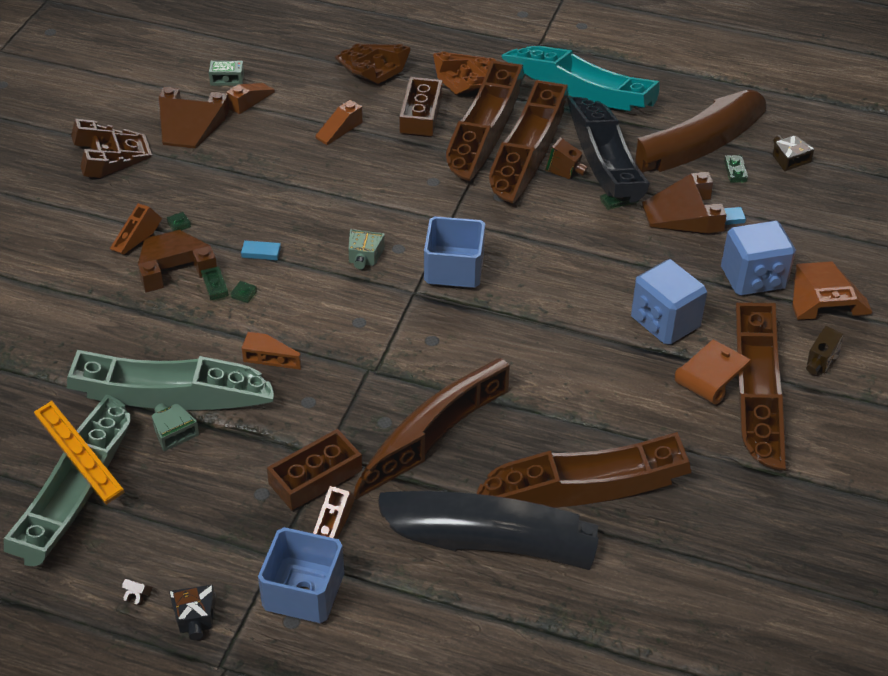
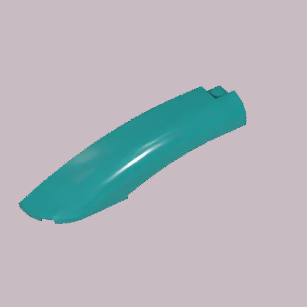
(584, 78)

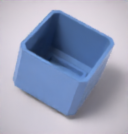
(454, 251)
(757, 257)
(668, 301)
(300, 561)

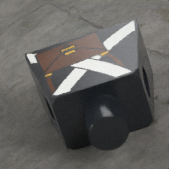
(194, 609)

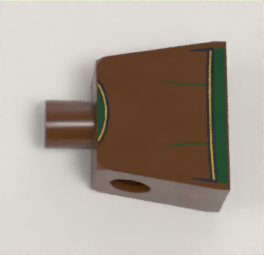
(565, 160)

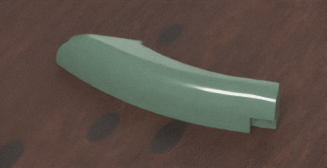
(190, 383)

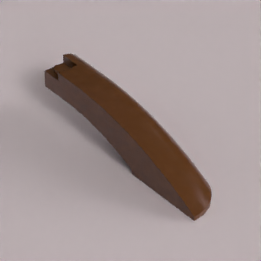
(485, 120)
(701, 134)
(528, 141)
(760, 384)
(430, 421)
(590, 476)

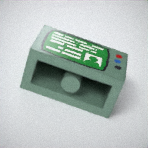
(226, 73)

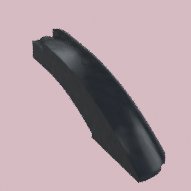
(607, 150)
(490, 524)

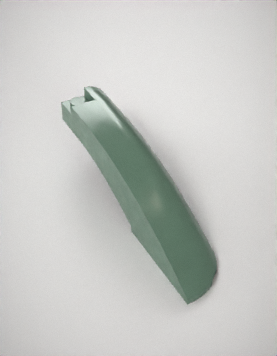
(66, 487)

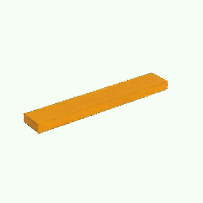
(79, 452)

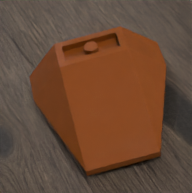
(461, 72)
(825, 286)

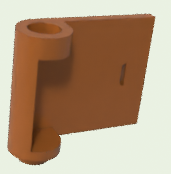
(711, 371)

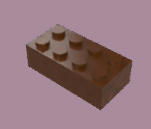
(421, 106)
(314, 469)

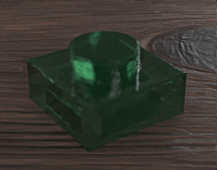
(178, 221)
(243, 291)

